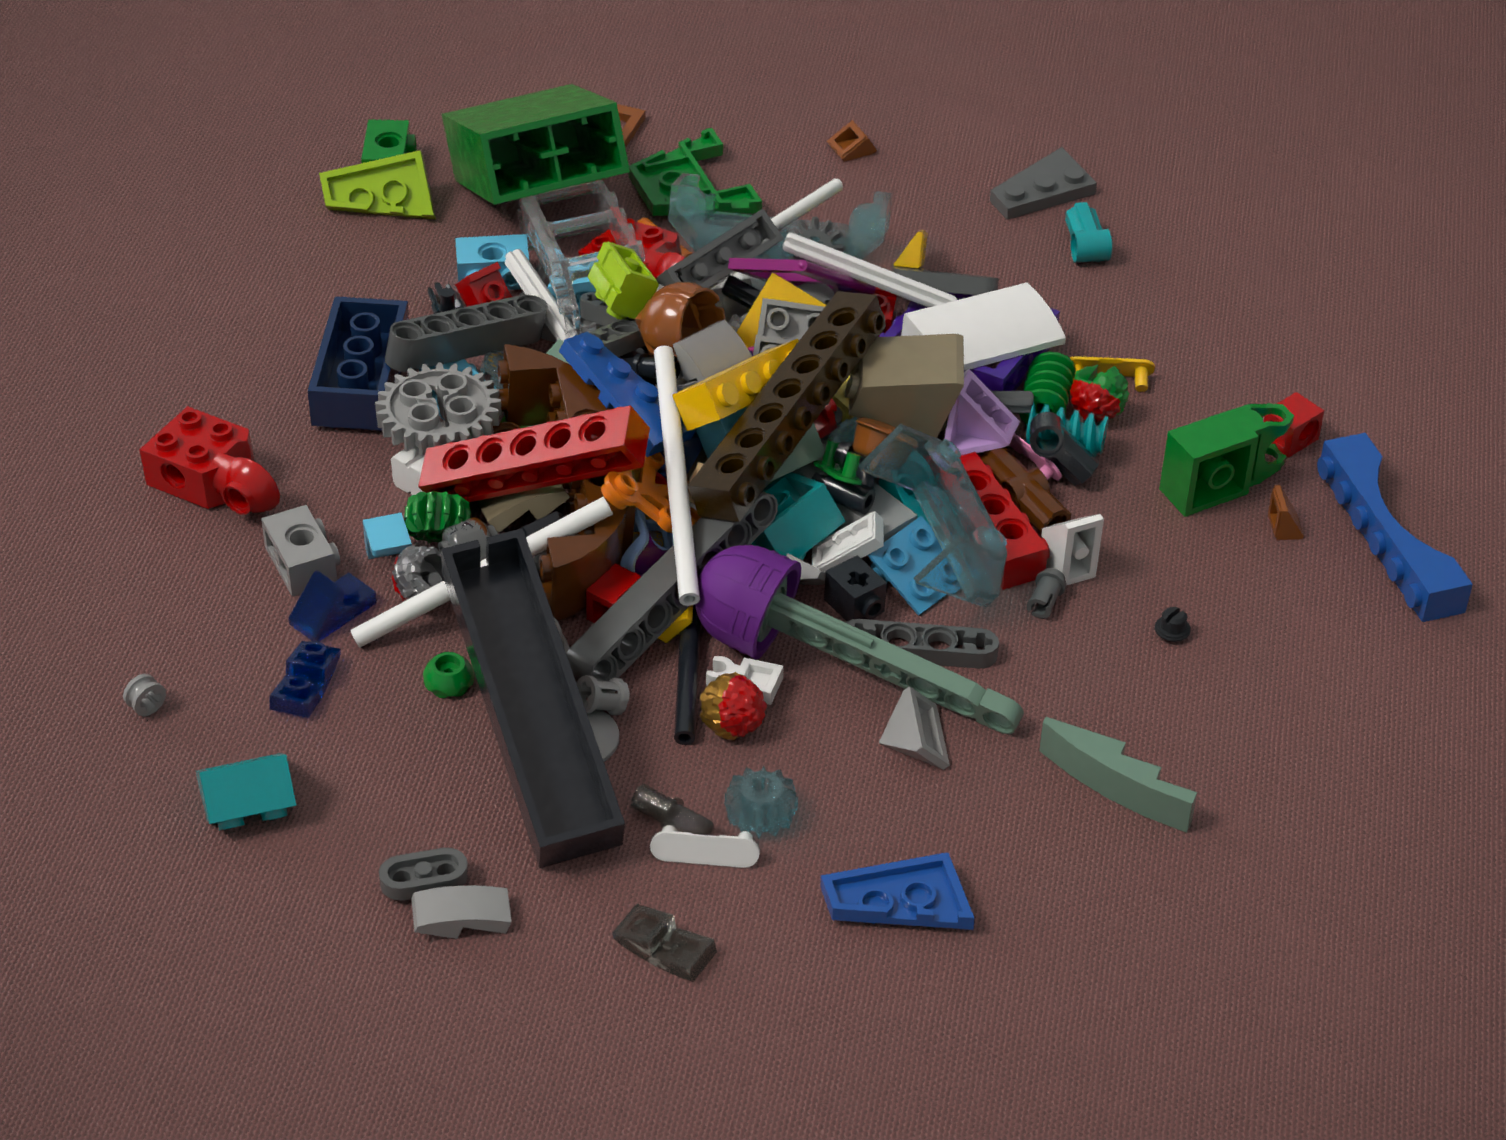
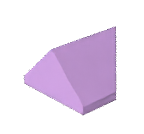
(979, 419)

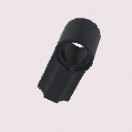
(1063, 450)

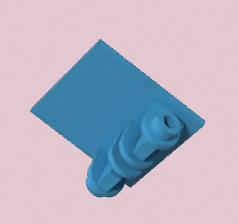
(904, 558)

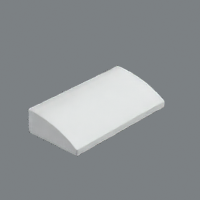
(992, 323)

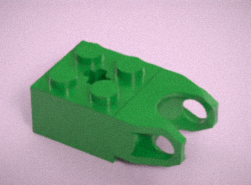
(1222, 456)

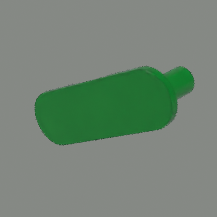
(849, 471)

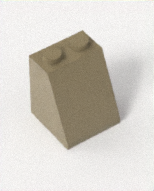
(908, 381)

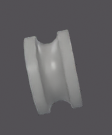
(144, 694)

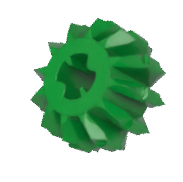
(432, 513)

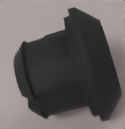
(1173, 625)

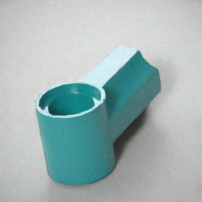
(1088, 238)

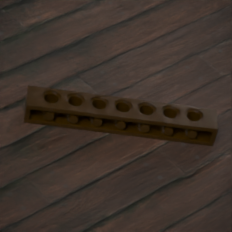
(786, 407)

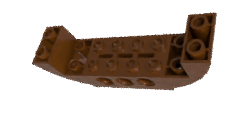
(544, 390)

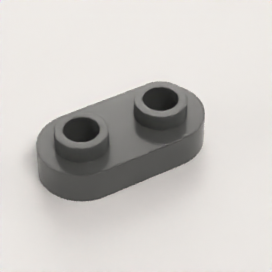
(421, 871)

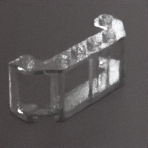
(564, 270)

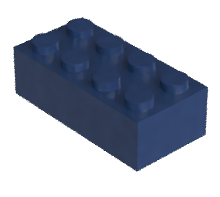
(353, 362)

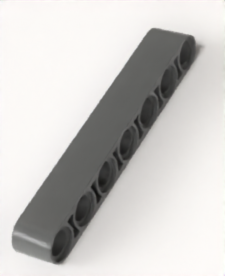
(653, 600)

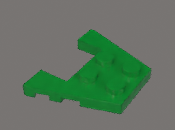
(657, 172)

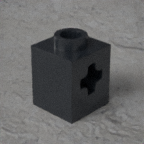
(855, 590)

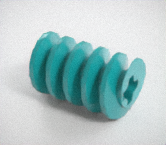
(1087, 433)

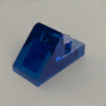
(330, 604)

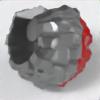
(416, 570)

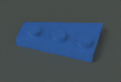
(900, 893)

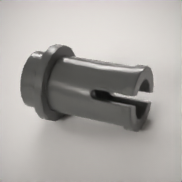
(1049, 586)

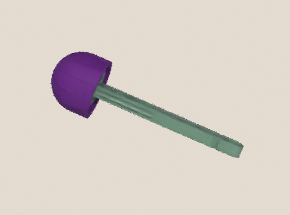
(751, 597)

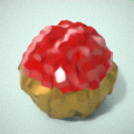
(732, 706)

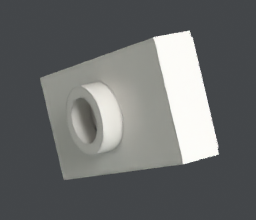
(855, 539)

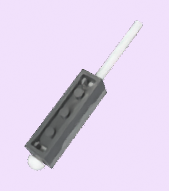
(746, 240)

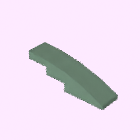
(1123, 779)

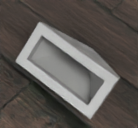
(916, 730)

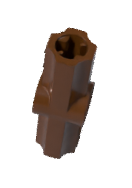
(1027, 489)

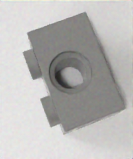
(299, 547)

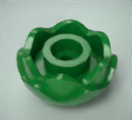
(448, 675)

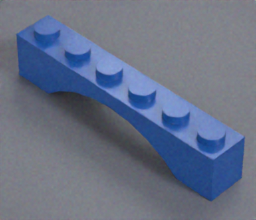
(1427, 578)

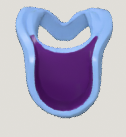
(644, 550)

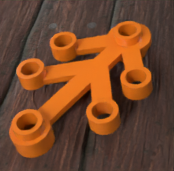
(624, 491)

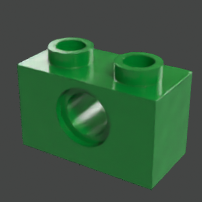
(387, 139)

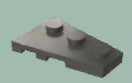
(1043, 185)

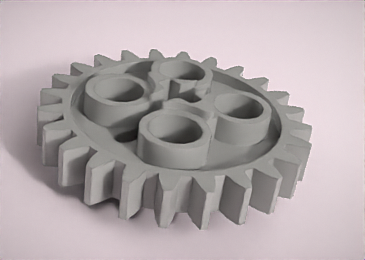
(412, 416)

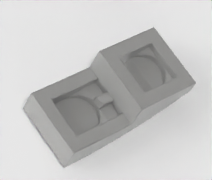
(450, 908)

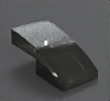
(658, 941)

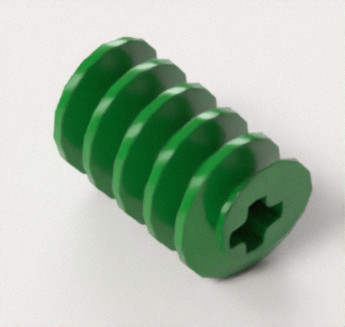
(1050, 380)

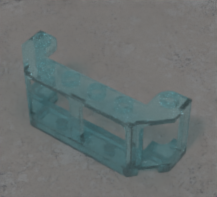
(699, 223)

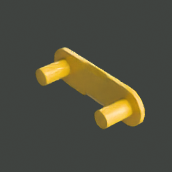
(1127, 367)

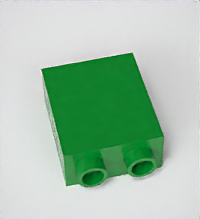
(535, 143)

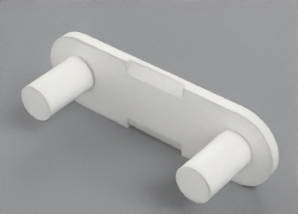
(705, 849)

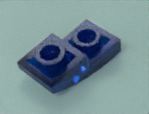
(306, 679)

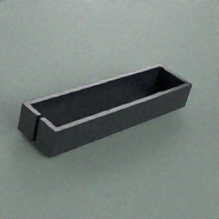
(532, 699)

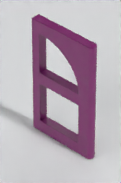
(799, 272)

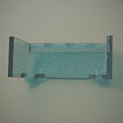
(972, 547)

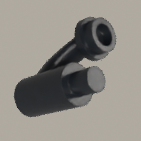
(852, 496)

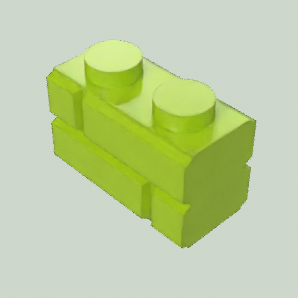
(622, 281)

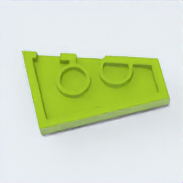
(381, 187)

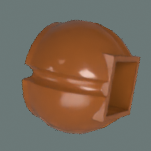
(677, 313)

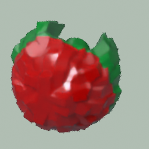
(1099, 393)

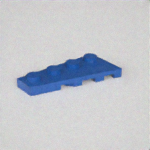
(617, 384)

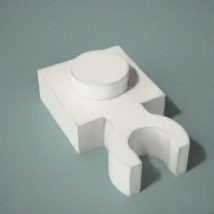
(763, 674)

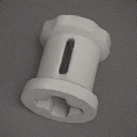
(602, 694)

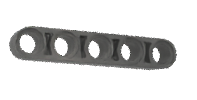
(465, 332)

